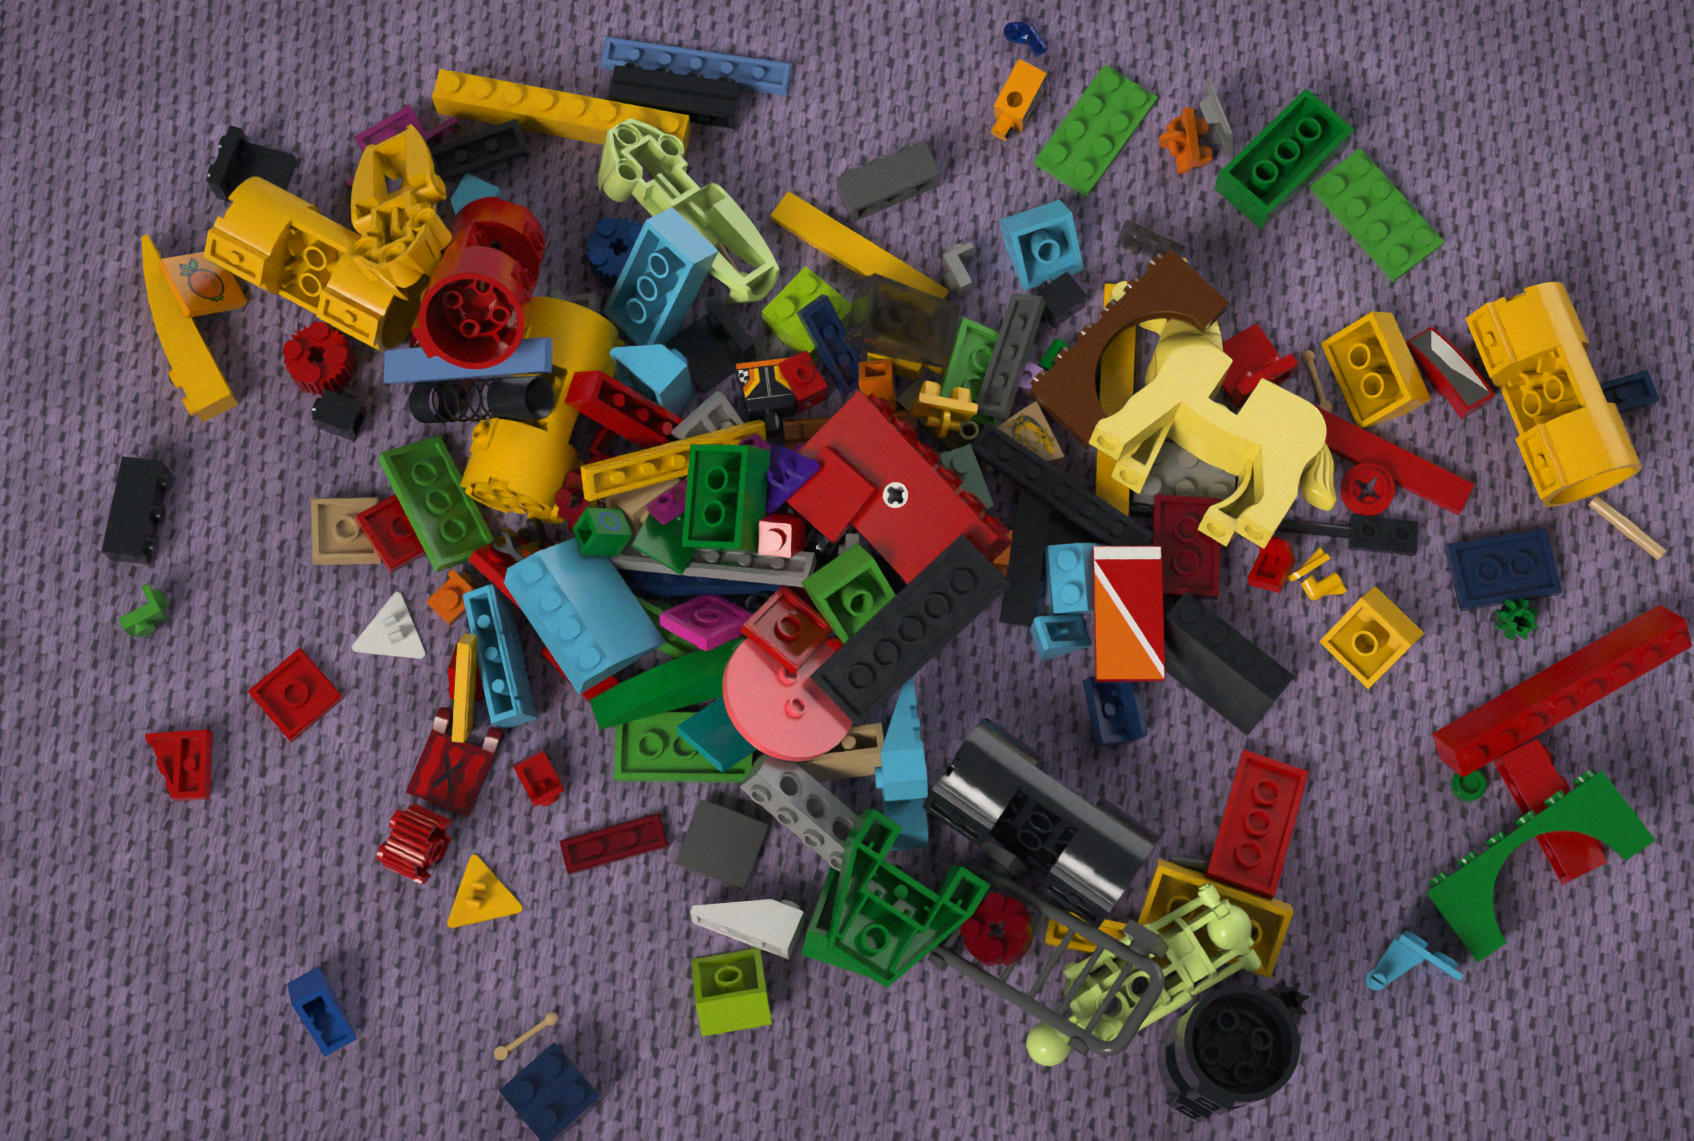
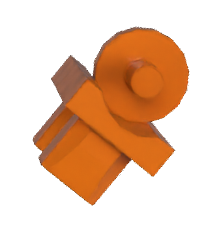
(1183, 138)

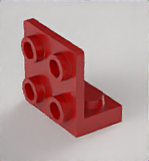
(1253, 360)

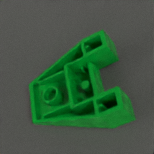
(884, 916)

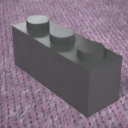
(888, 181)

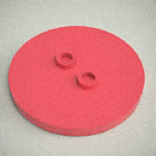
(781, 710)

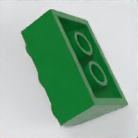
(725, 497)

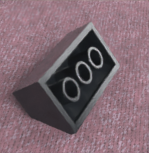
(1220, 664)

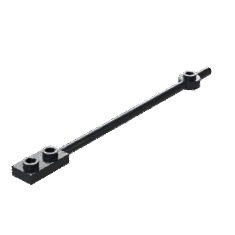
(1363, 532)

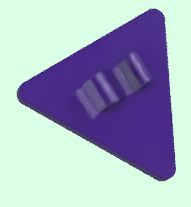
(786, 475)

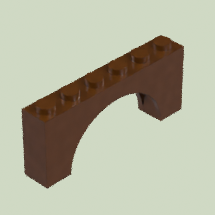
(1165, 292)

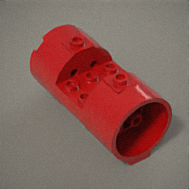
(482, 285)

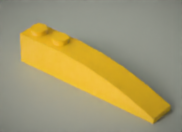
(184, 345)

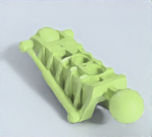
(1226, 927)

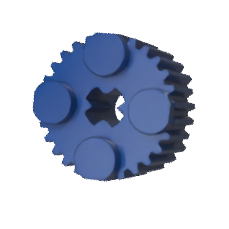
(609, 239)

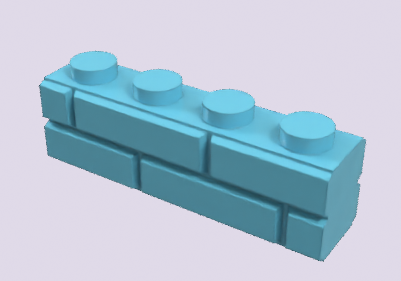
(500, 657)

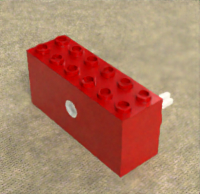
(917, 500)

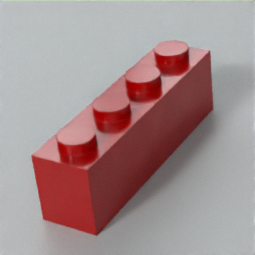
(621, 409)
(1531, 781)

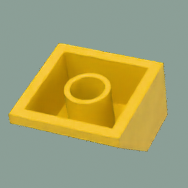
(1371, 637)

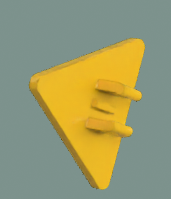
(481, 897)

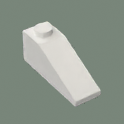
(759, 923)

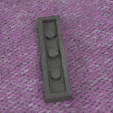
(1010, 355)

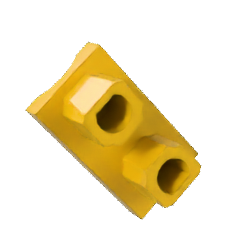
(941, 411)

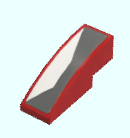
(1450, 372)

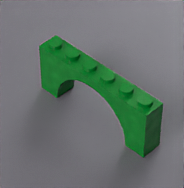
(1589, 809)

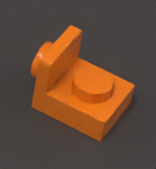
(449, 600)

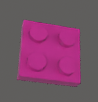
(705, 621)

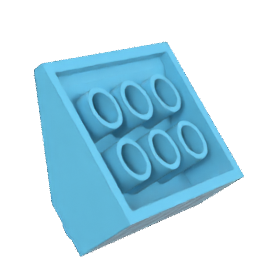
(582, 612)

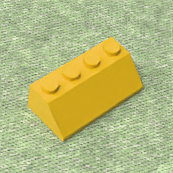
(1176, 886)

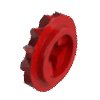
(1383, 488)

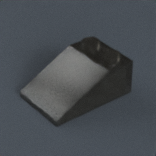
(901, 322)

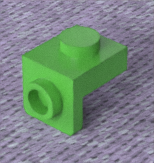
(146, 618)

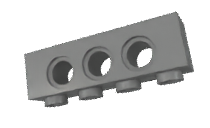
(801, 806)

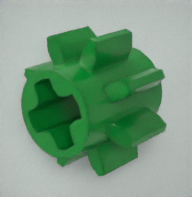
(1523, 625)

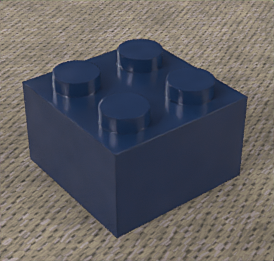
(551, 1094)

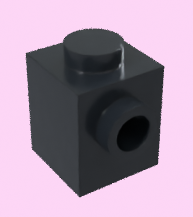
(1062, 299)
(339, 414)

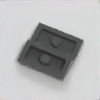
(721, 844)

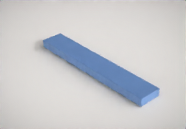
(752, 73)
(413, 365)

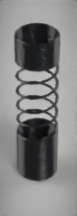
(507, 399)

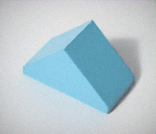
(1058, 635)

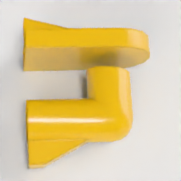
(1315, 590)

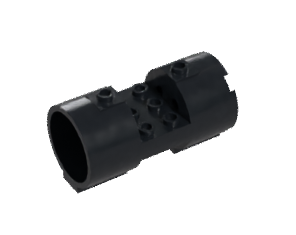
(1080, 847)
(1228, 1051)

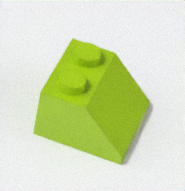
(731, 992)

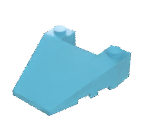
(904, 773)

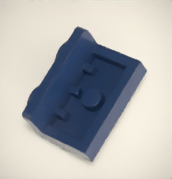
(1115, 712)

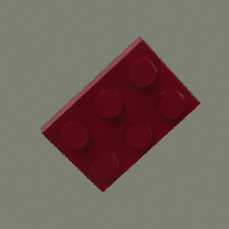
(1188, 555)

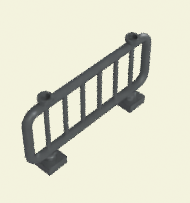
(1136, 954)

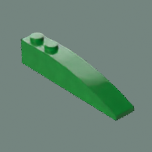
(665, 687)

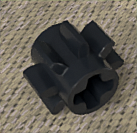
(1296, 1000)

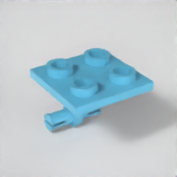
(1404, 954)

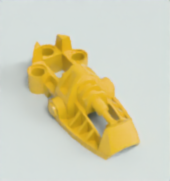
(399, 228)

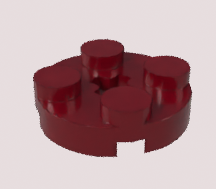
(1017, 928)

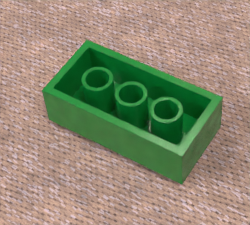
(1283, 158)

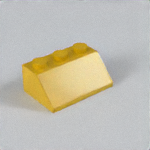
(1375, 370)

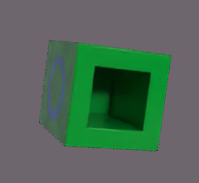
(602, 532)

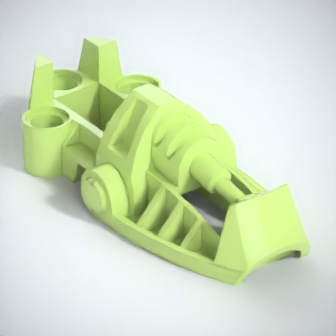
(706, 209)

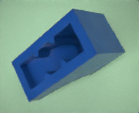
(320, 1011)

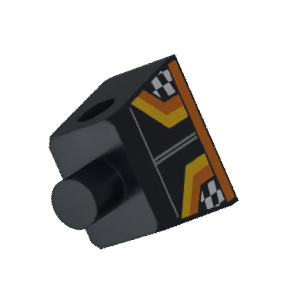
(765, 393)

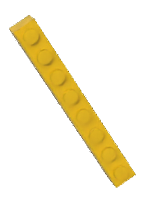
(545, 109)

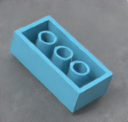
(660, 279)

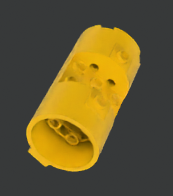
(306, 259)
(1565, 425)
(527, 461)

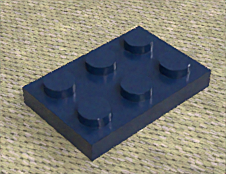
(1503, 568)

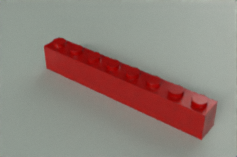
(1562, 690)

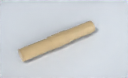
(1627, 527)

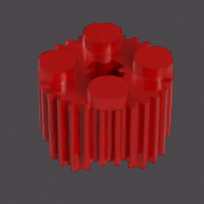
(309, 347)
(415, 842)

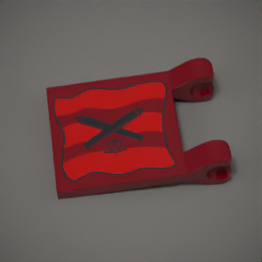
(453, 771)

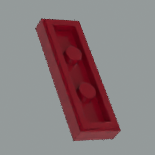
(613, 844)

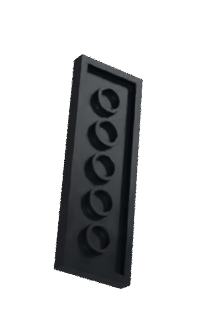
(910, 629)

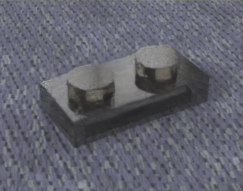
(1142, 240)

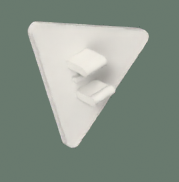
(391, 632)

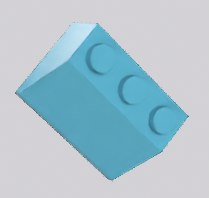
(655, 374)

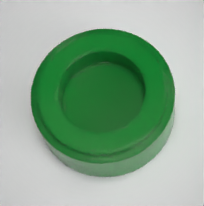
(1469, 787)

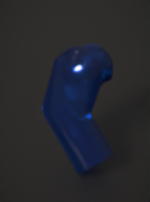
(1025, 34)

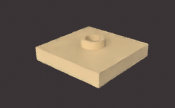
(336, 533)

